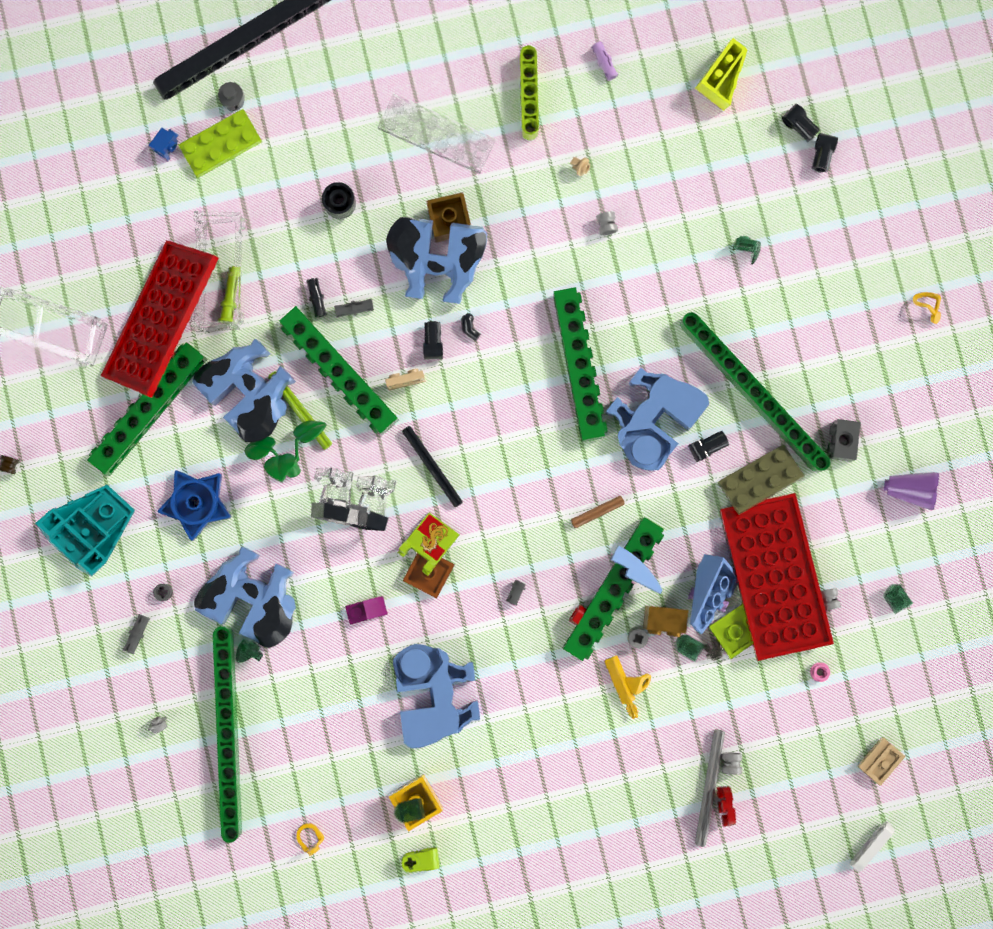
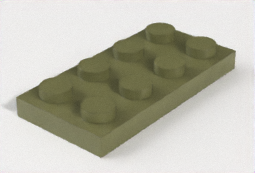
(761, 479)

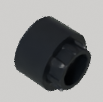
(334, 191)

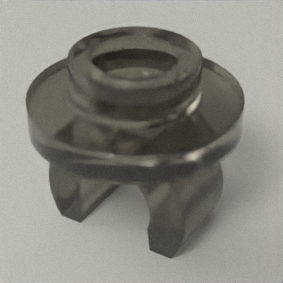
(715, 653)

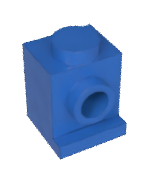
(164, 143)

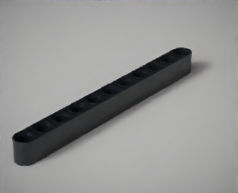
(233, 45)

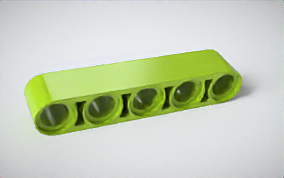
(531, 84)

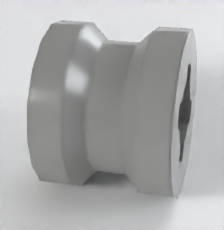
(634, 639)

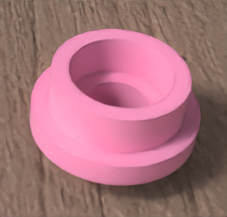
(826, 672)

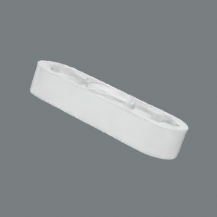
(872, 846)

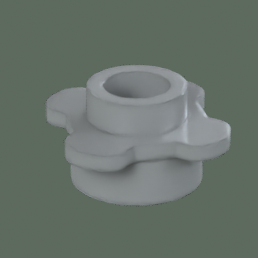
(157, 724)

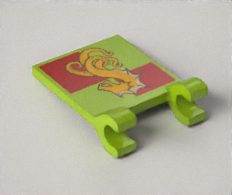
(430, 540)

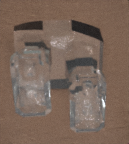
(336, 499)

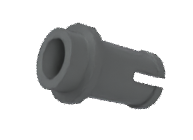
(516, 592)

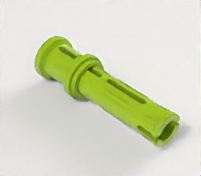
(227, 304)

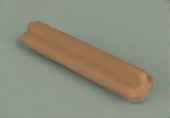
(597, 511)

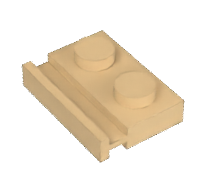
(413, 377)
(881, 761)

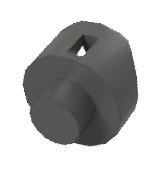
(231, 96)

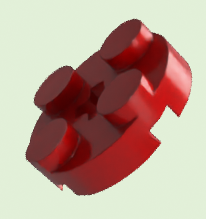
(726, 806)

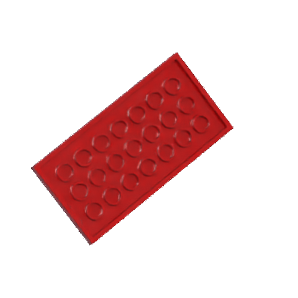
(159, 317)
(777, 578)

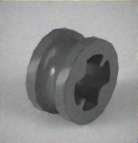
(166, 587)

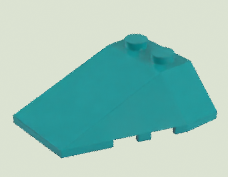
(87, 528)

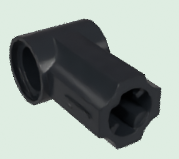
(797, 119)
(825, 147)
(433, 346)
(705, 447)

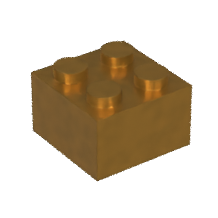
(445, 212)
(665, 619)

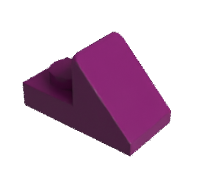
(366, 610)

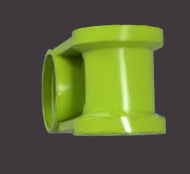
(426, 860)

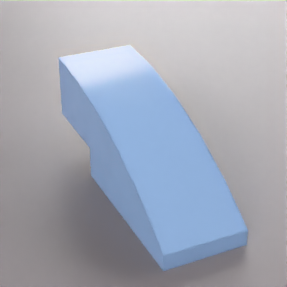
(635, 569)

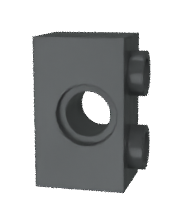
(851, 432)

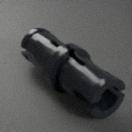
(316, 297)

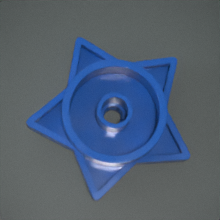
(181, 503)

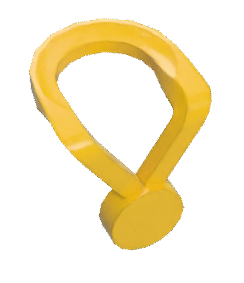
(935, 315)
(310, 850)

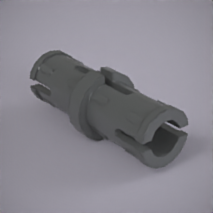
(354, 308)
(136, 634)

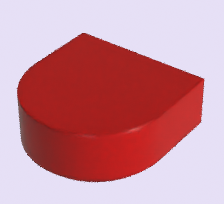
(577, 614)

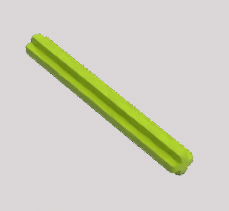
(302, 413)

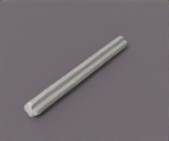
(709, 788)

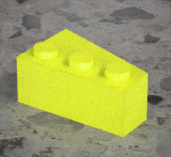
(722, 76)

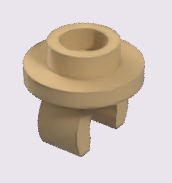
(581, 166)

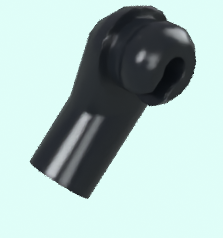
(467, 326)

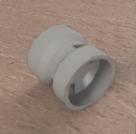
(607, 223)
(830, 599)
(732, 763)

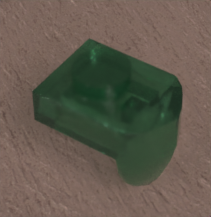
(744, 243)
(897, 598)
(689, 647)
(248, 650)
(409, 811)

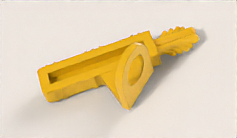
(626, 686)

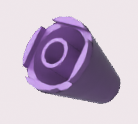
(914, 488)

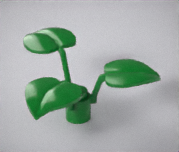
(286, 464)

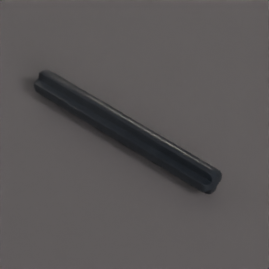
(432, 466)

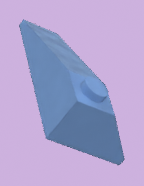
(713, 584)

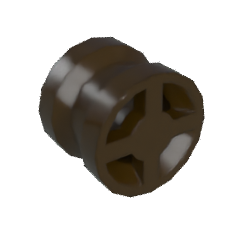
(8, 464)

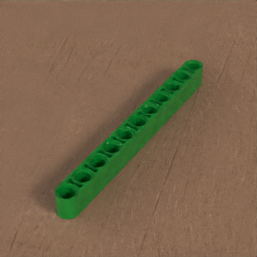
(756, 402)
(223, 742)

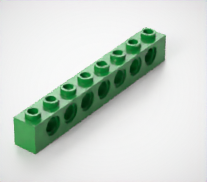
(561, 300)
(295, 319)
(98, 456)
(572, 644)

